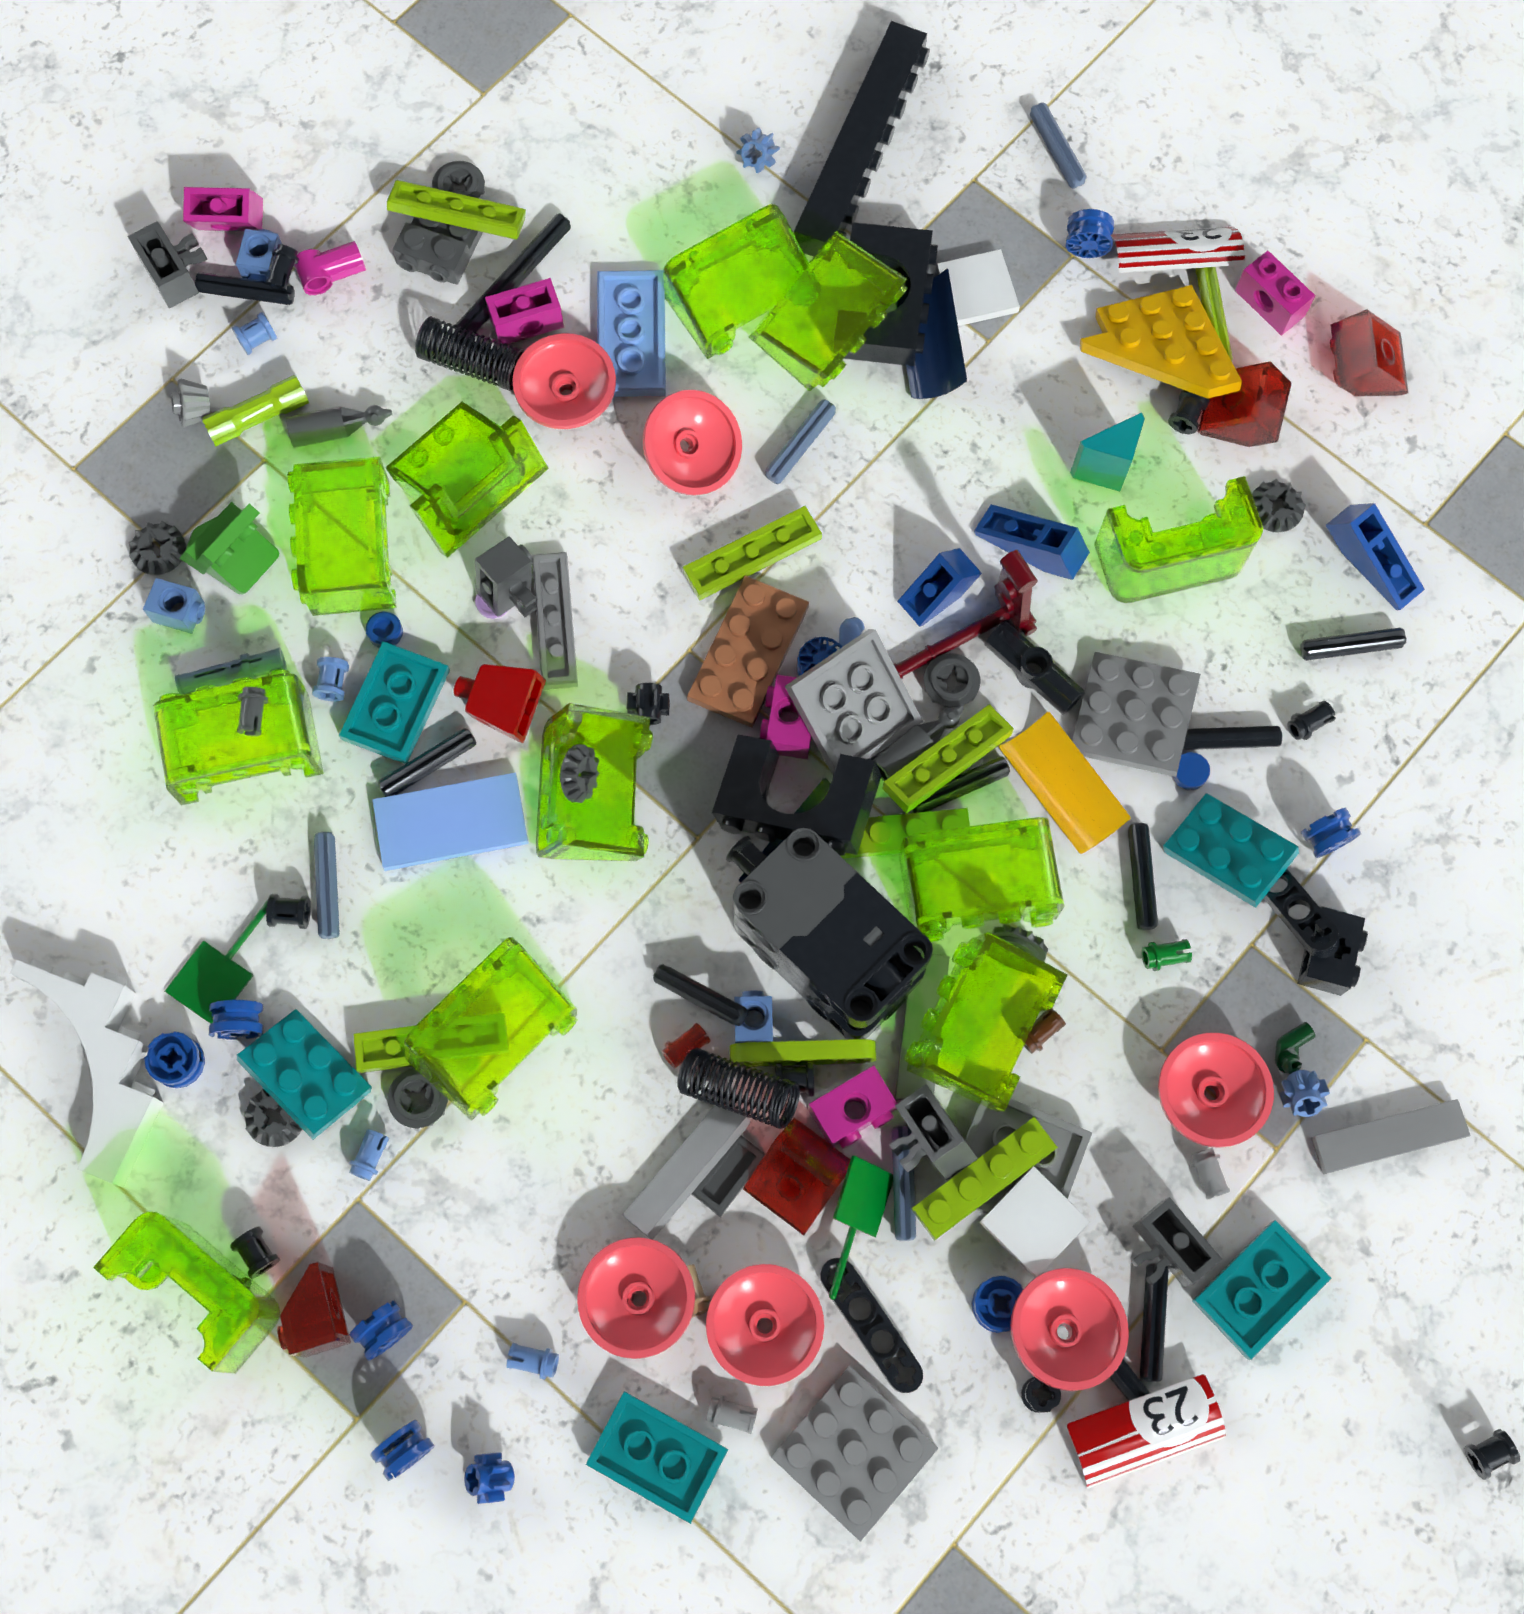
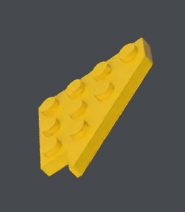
(1165, 340)

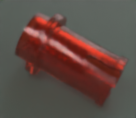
(678, 1049)

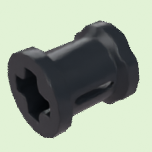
(1188, 412)
(288, 911)
(802, 1075)
(254, 1252)
(1032, 1402)
(1492, 1454)

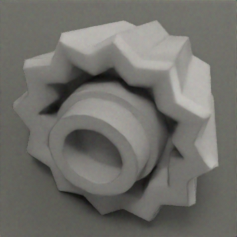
(190, 402)

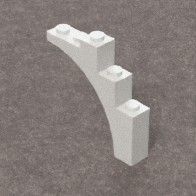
(114, 1055)

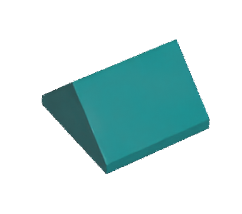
(1108, 454)

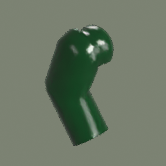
(1288, 1047)

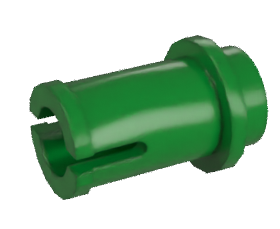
(1165, 954)

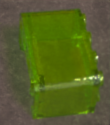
(341, 535)
(1178, 558)
(202, 739)
(981, 876)
(238, 1307)

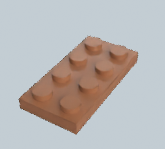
(748, 651)

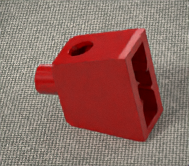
(502, 698)

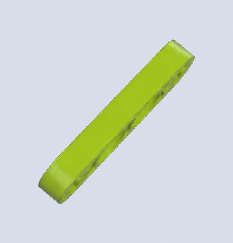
(803, 1052)

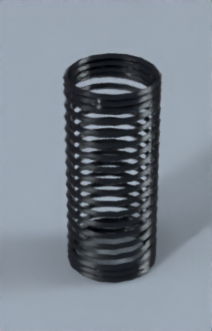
(487, 358)
(775, 1105)

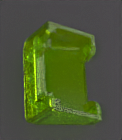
(733, 277)
(604, 824)
(488, 1028)

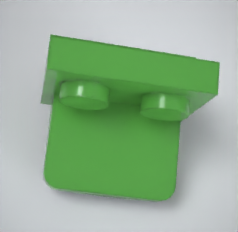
(231, 549)

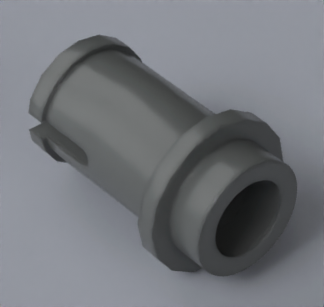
(251, 710)

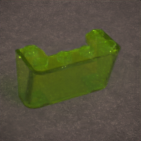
(828, 311)
(983, 1020)

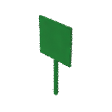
(212, 975)
(860, 1207)

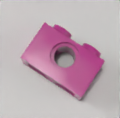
(222, 209)
(1274, 292)
(525, 312)
(789, 738)
(864, 1088)

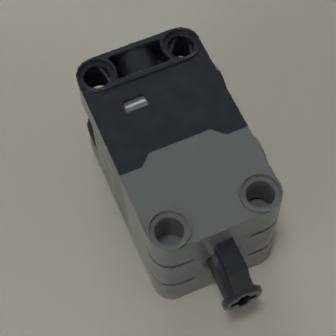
(827, 931)

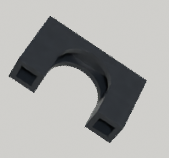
(910, 254)
(836, 819)

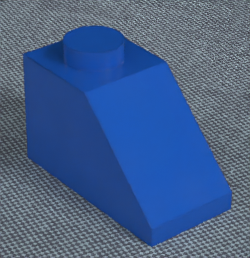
(939, 585)

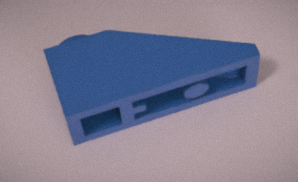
(1041, 542)
(1375, 553)

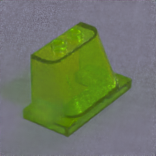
(465, 473)

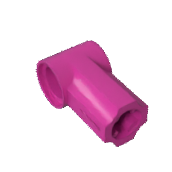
(320, 269)

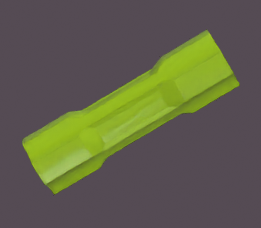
(232, 421)

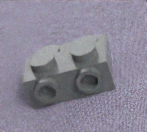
(435, 249)

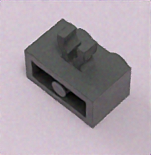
(168, 263)
(505, 578)
(931, 1135)
(1175, 1243)

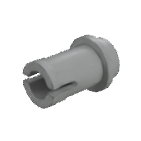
(1210, 1173)
(731, 1415)

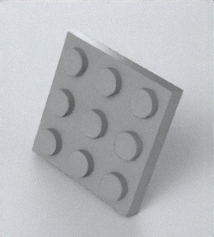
(854, 701)
(1135, 713)
(1058, 1168)
(854, 1453)

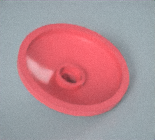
(563, 364)
(711, 438)
(1235, 1074)
(609, 1290)
(770, 1294)
(1094, 1326)

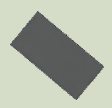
(729, 1176)

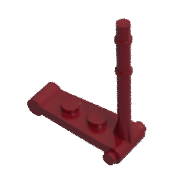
(1014, 596)

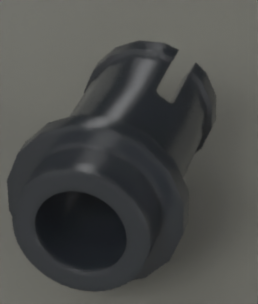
(282, 266)
(1304, 724)

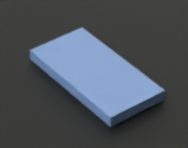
(633, 329)
(450, 821)

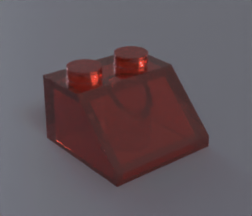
(1368, 356)
(1254, 412)
(798, 1176)
(314, 1315)

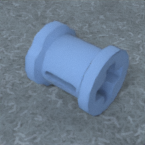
(254, 333)
(330, 679)

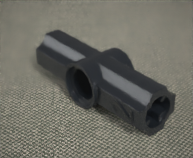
(1051, 683)

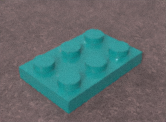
(394, 702)
(1231, 850)
(304, 1073)
(1261, 1289)
(657, 1457)

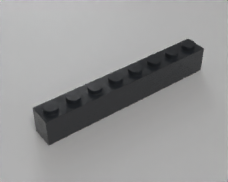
(862, 137)

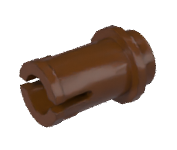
(1043, 1029)

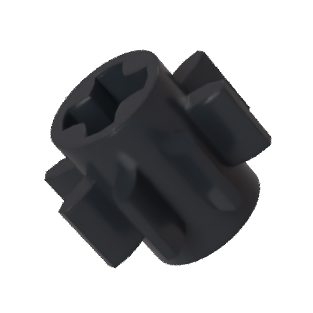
(648, 702)

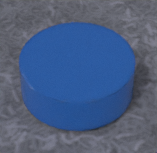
(384, 627)
(1192, 771)

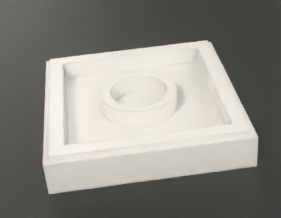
(980, 287)
(1034, 1222)

